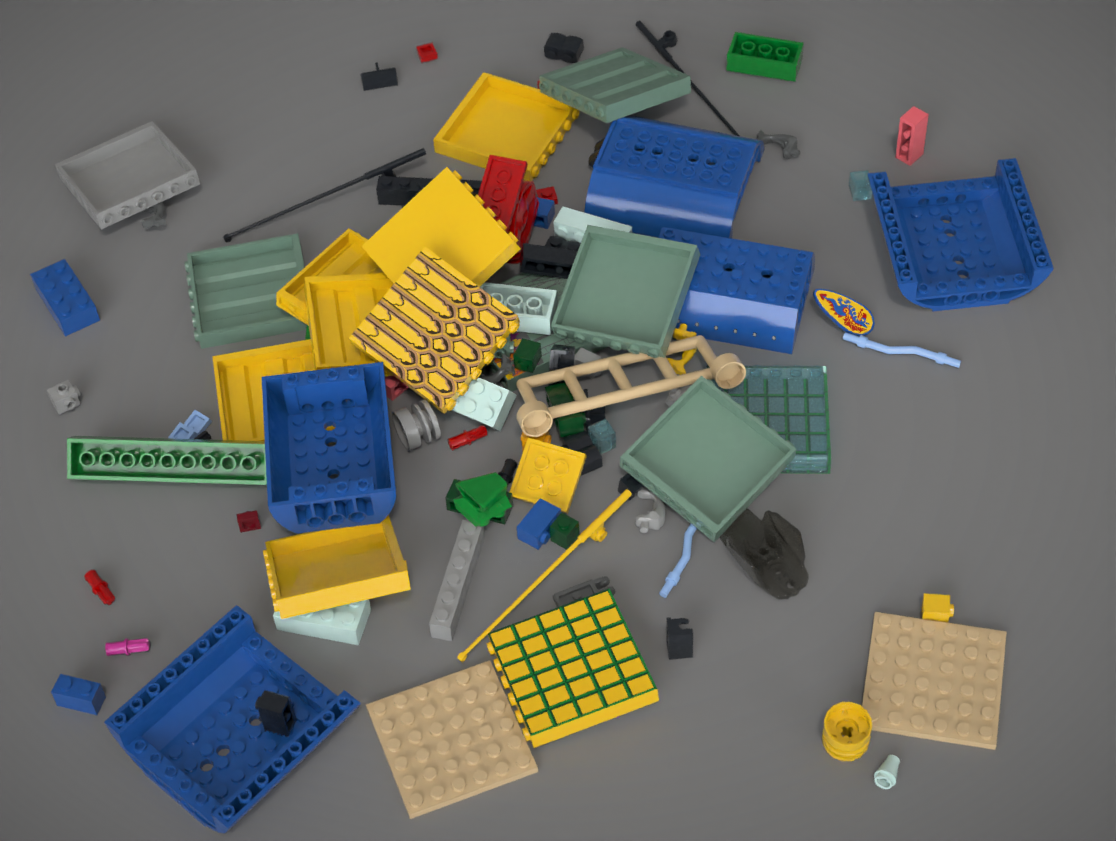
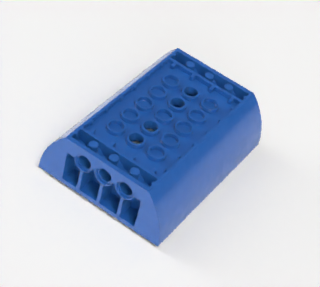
(300, 462)

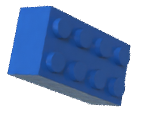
(65, 297)

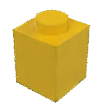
(937, 607)

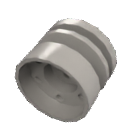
(413, 426)

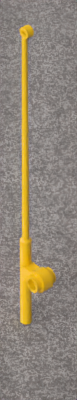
(595, 531)

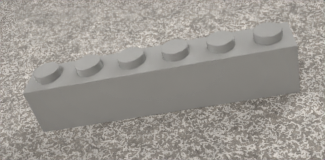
(456, 581)

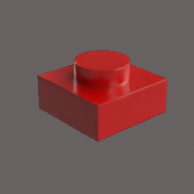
(426, 52)
(547, 193)

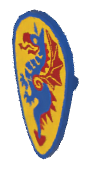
(845, 312)

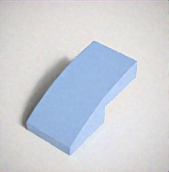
(192, 427)

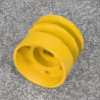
(846, 720)

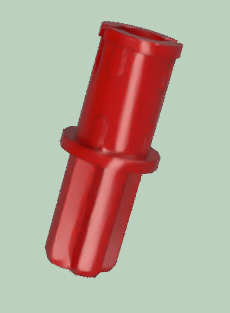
(467, 437)
(99, 587)

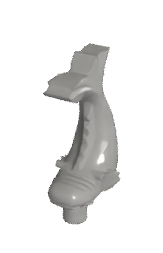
(653, 519)

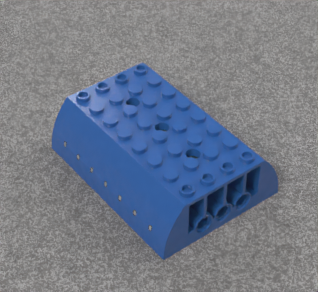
(741, 303)

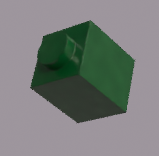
(527, 355)
(564, 531)

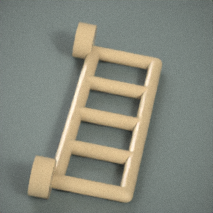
(537, 418)

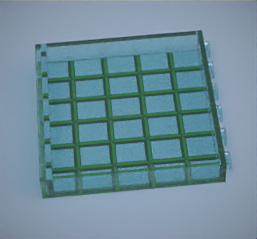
(794, 405)

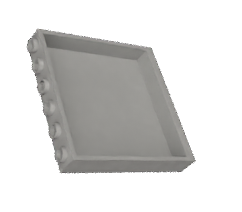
(127, 174)

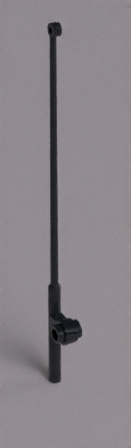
(670, 40)
(385, 170)

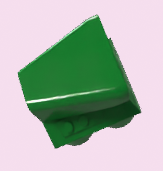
(482, 498)

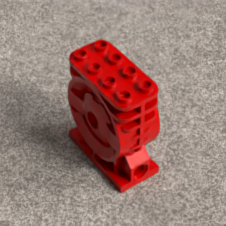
(510, 198)

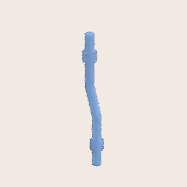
(940, 358)
(674, 576)

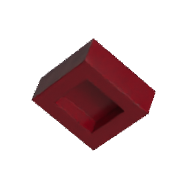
(248, 521)

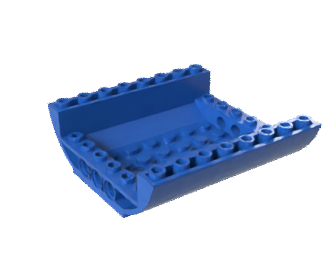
(668, 187)
(992, 238)
(208, 705)

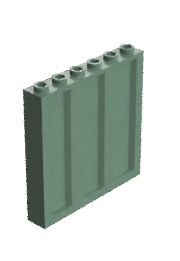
(615, 84)
(238, 288)

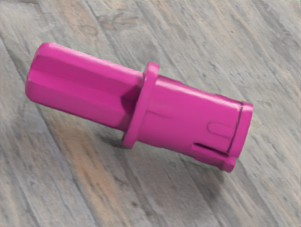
(127, 646)

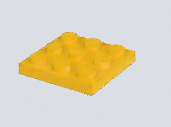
(547, 474)

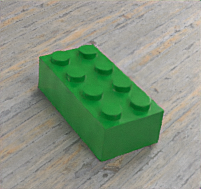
(765, 56)

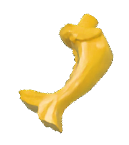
(678, 365)

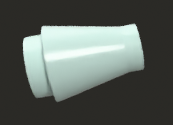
(886, 774)

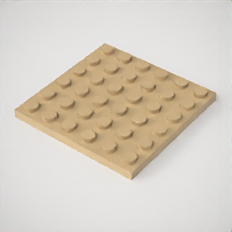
(935, 680)
(451, 739)

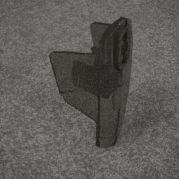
(766, 549)

